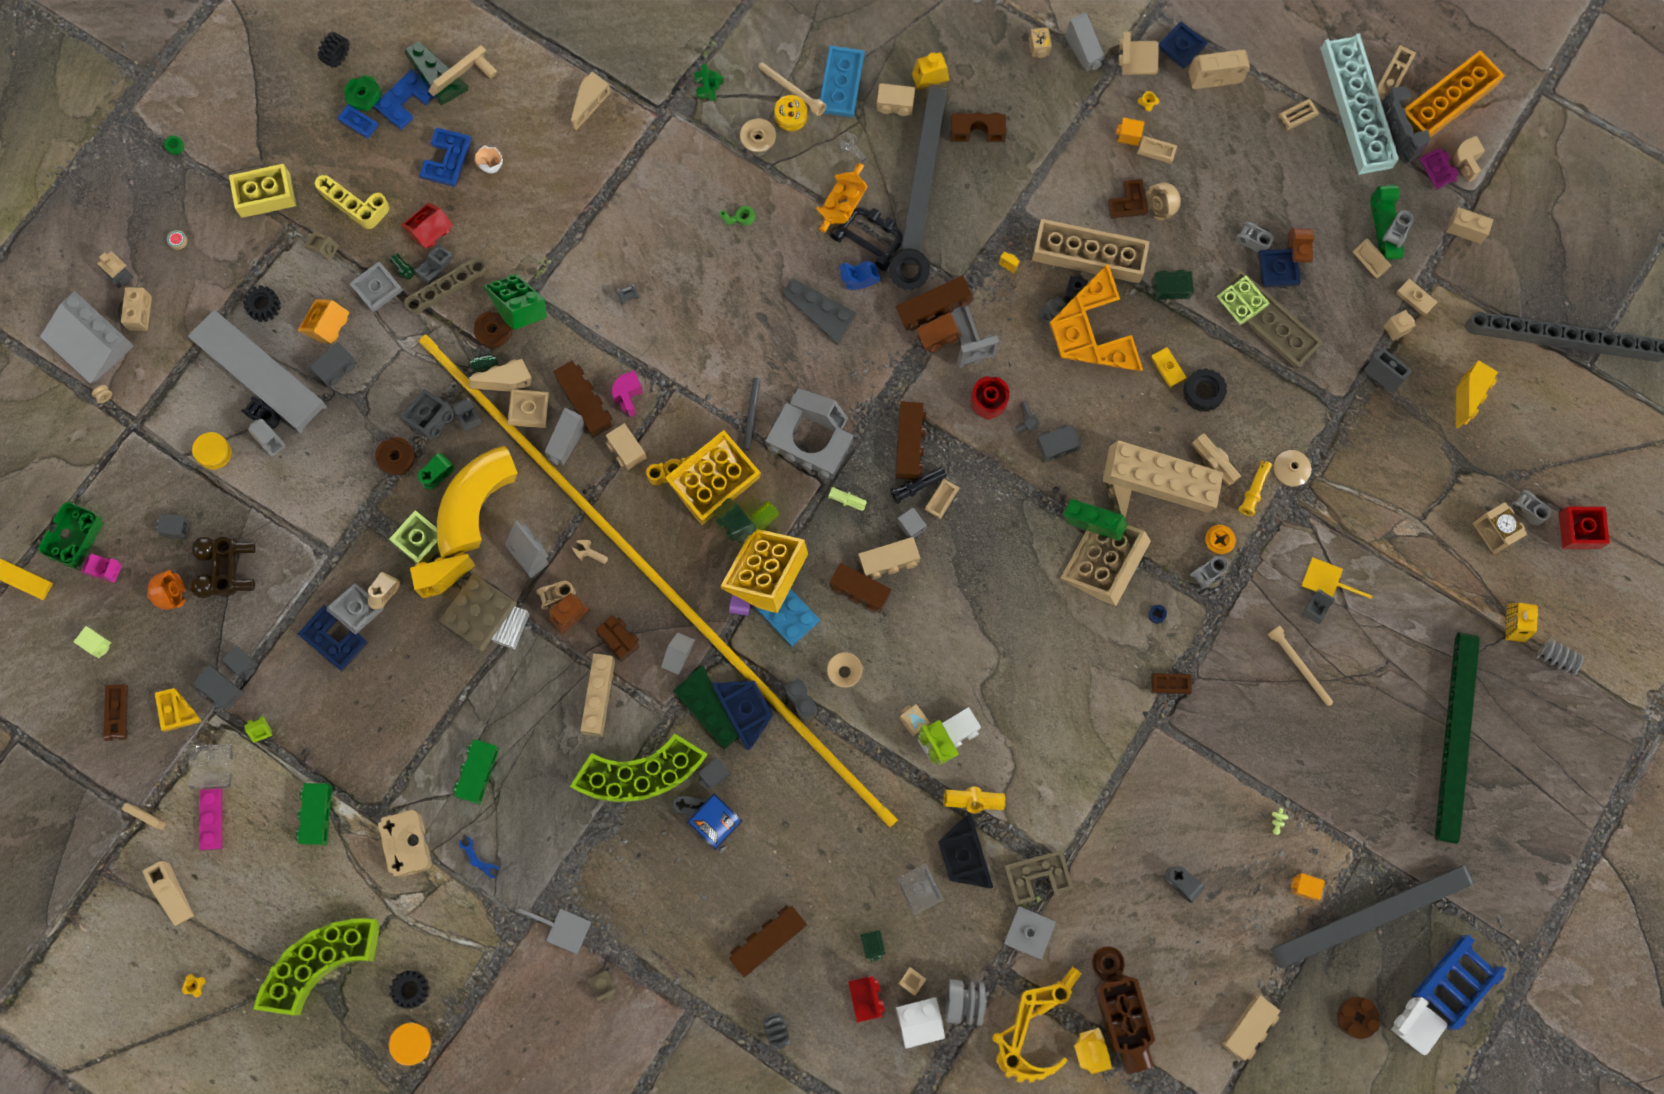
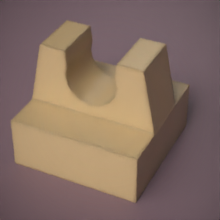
(111, 264)

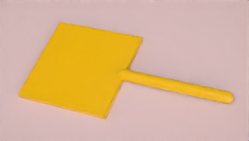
(1326, 578)

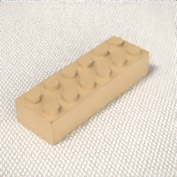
(1090, 250)
(1163, 476)

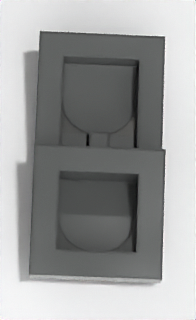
(436, 262)

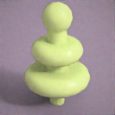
(1278, 822)

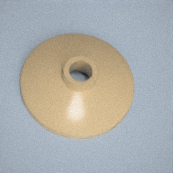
(758, 128)
(1285, 472)

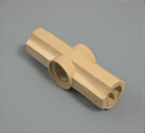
(1216, 459)

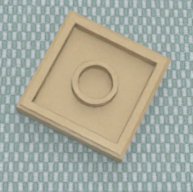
(528, 408)

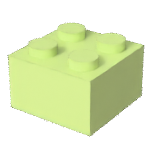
(416, 538)

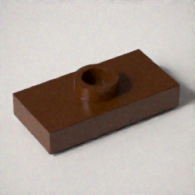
(1171, 683)

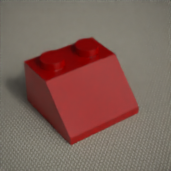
(427, 225)

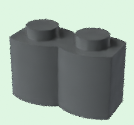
(804, 704)

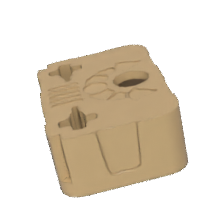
(1219, 69)
(396, 846)

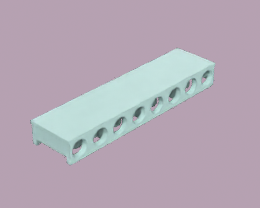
(1358, 105)

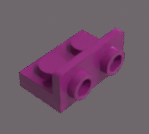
(1438, 168)

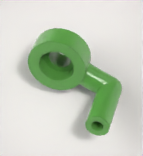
(740, 216)

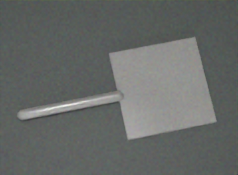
(566, 931)

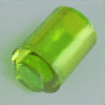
(764, 515)

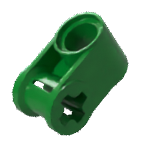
(436, 471)

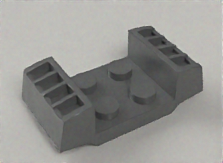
(1406, 143)

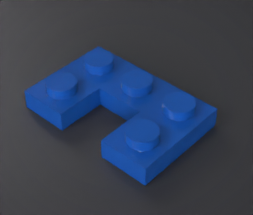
(391, 103)
(457, 149)

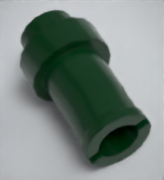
(404, 270)

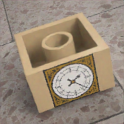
(1500, 528)

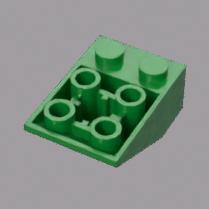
(516, 301)

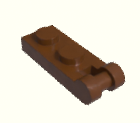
(115, 712)

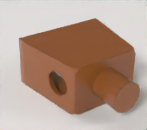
(567, 612)

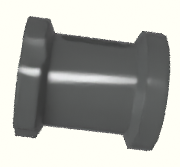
(627, 293)

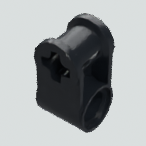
(258, 410)

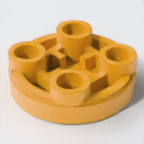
(410, 1044)

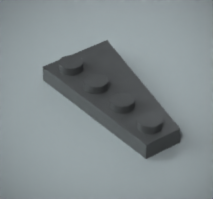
(824, 312)

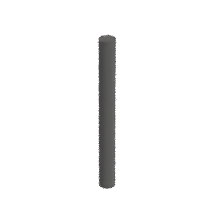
(751, 414)

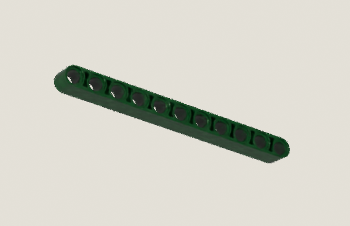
(1457, 738)

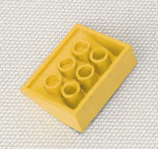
(712, 476)
(766, 569)

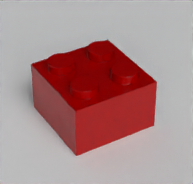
(1584, 527)

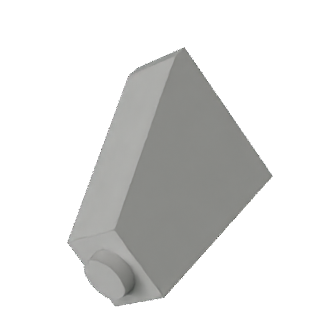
(1084, 42)
(819, 409)
(565, 437)

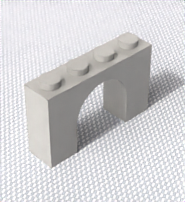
(824, 462)

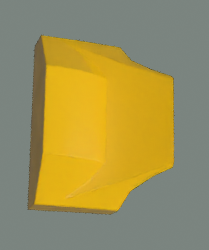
(1092, 1051)

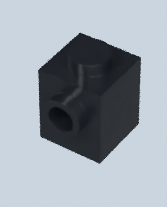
(1074, 286)

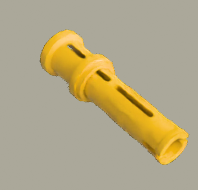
(1253, 495)

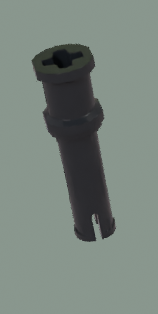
(910, 488)

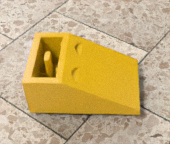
(1472, 391)
(438, 576)

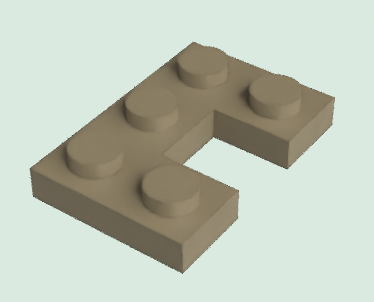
(1022, 872)

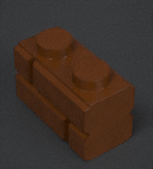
(617, 637)

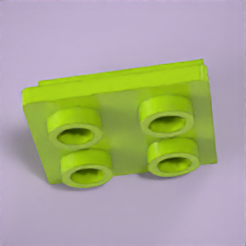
(938, 743)

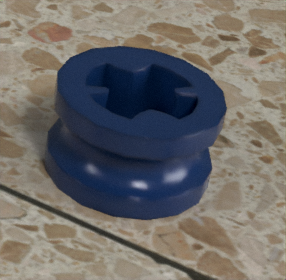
(1155, 619)

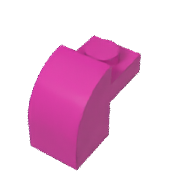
(625, 388)
(101, 568)

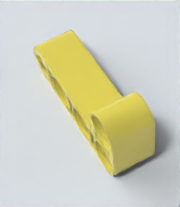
(348, 200)

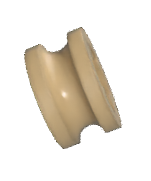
(102, 394)

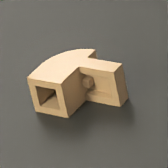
(1465, 158)

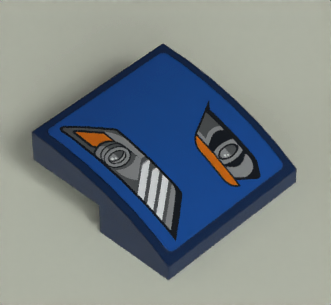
(714, 821)

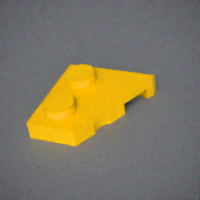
(174, 710)

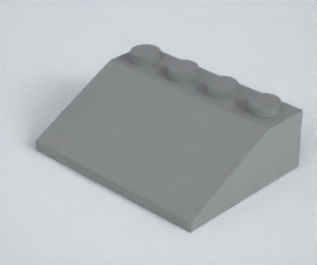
(84, 338)

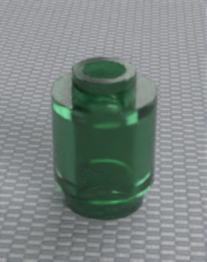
(483, 363)

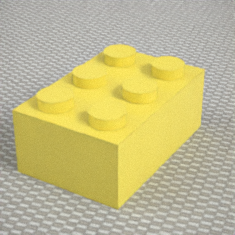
(262, 190)

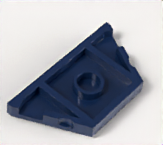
(745, 709)

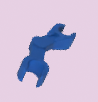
(485, 867)

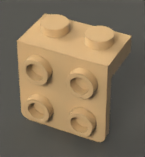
(1138, 56)

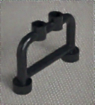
(872, 216)

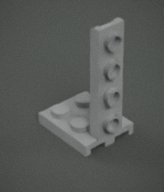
(972, 347)

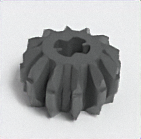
(776, 1031)

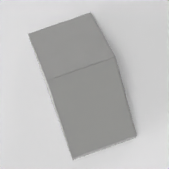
(677, 653)

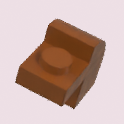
(1300, 242)

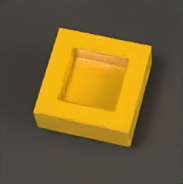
(1009, 262)

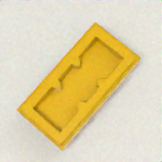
(1168, 367)

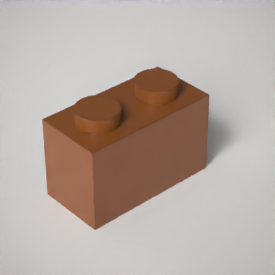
(939, 332)

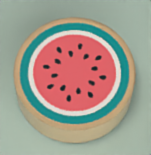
(177, 240)

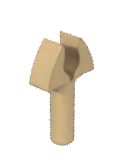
(589, 552)

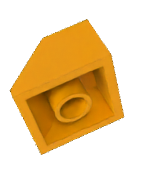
(324, 321)

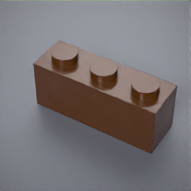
(859, 588)

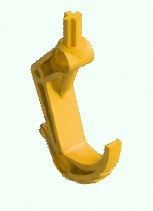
(1026, 1003)

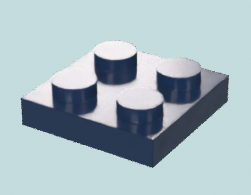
(1182, 44)
(1278, 268)

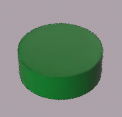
(174, 145)

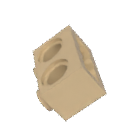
(136, 309)

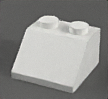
(920, 1022)

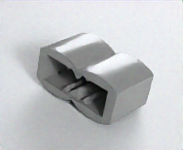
(266, 437)

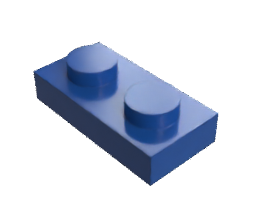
(357, 121)

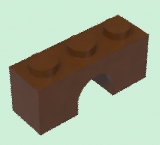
(992, 124)

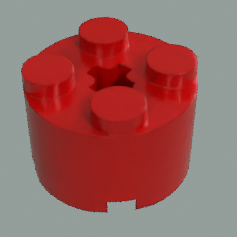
(981, 393)

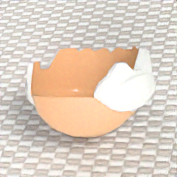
(488, 159)

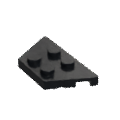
(964, 855)

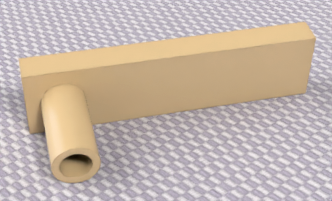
(474, 58)

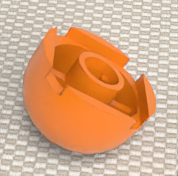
(166, 590)

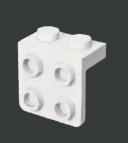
(1419, 1025)

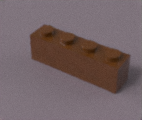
(934, 303)
(583, 399)
(909, 440)
(768, 941)

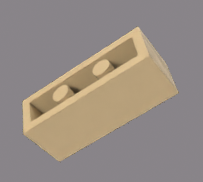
(889, 558)
(1251, 1028)

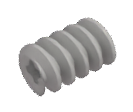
(1561, 655)

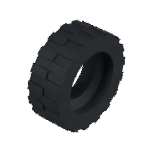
(909, 283)
(1211, 377)

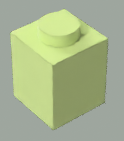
(92, 642)

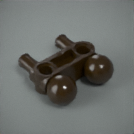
(222, 567)

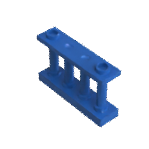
(1438, 977)

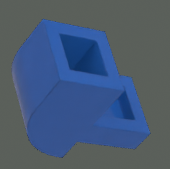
(859, 276)

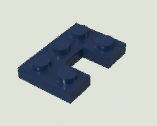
(337, 653)

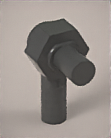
(1030, 421)

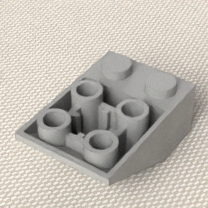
(526, 549)

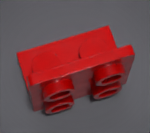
(865, 998)

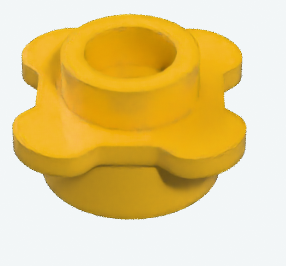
(1148, 96)
(190, 980)

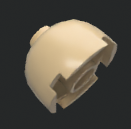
(1163, 200)

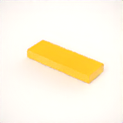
(24, 580)

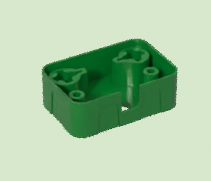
(81, 539)

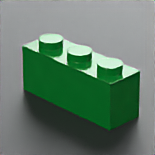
(1095, 519)
(476, 771)
(314, 814)

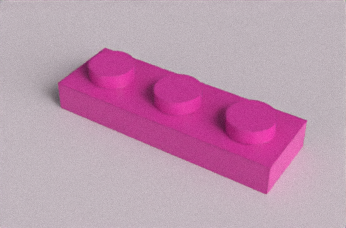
(210, 819)

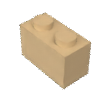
(895, 99)
(1469, 225)
(625, 446)

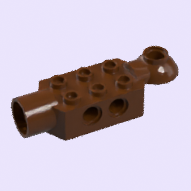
(1123, 1011)

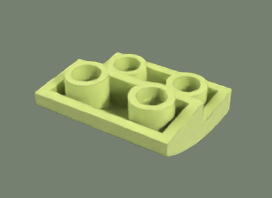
(1243, 300)

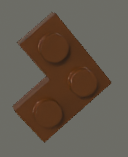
(1132, 204)

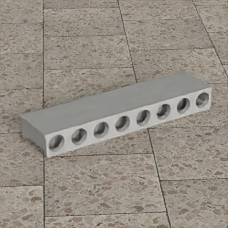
(256, 371)

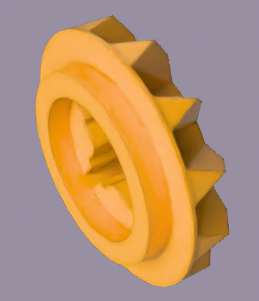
(1220, 531)

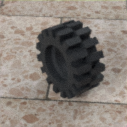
(333, 49)
(257, 294)
(418, 998)

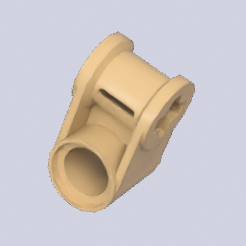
(382, 590)
(553, 593)

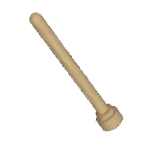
(816, 106)
(1278, 636)

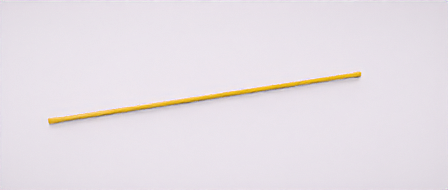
(882, 812)

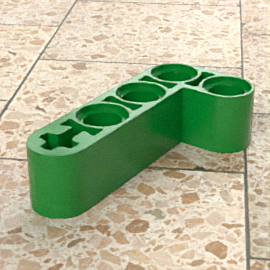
(1384, 212)

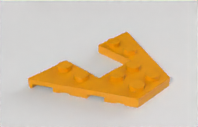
(1074, 333)

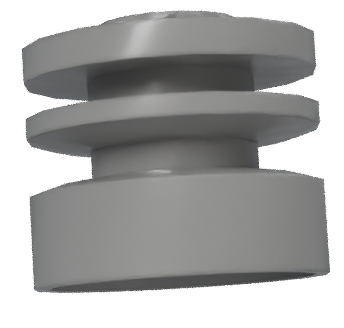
(965, 1002)

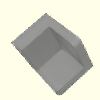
(911, 523)

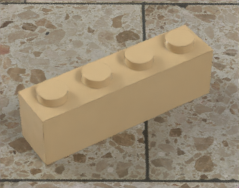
(597, 695)

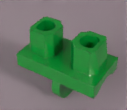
(711, 82)

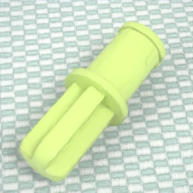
(847, 499)

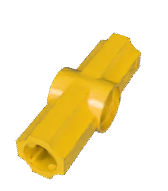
(974, 799)

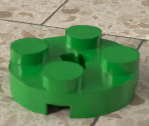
(368, 99)

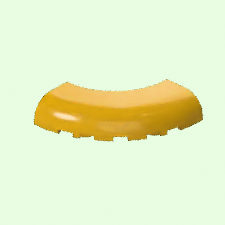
(464, 497)

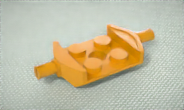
(849, 187)

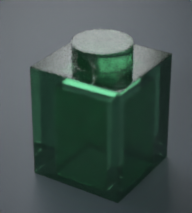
(873, 945)

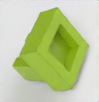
(258, 729)

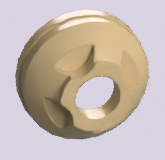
(844, 660)

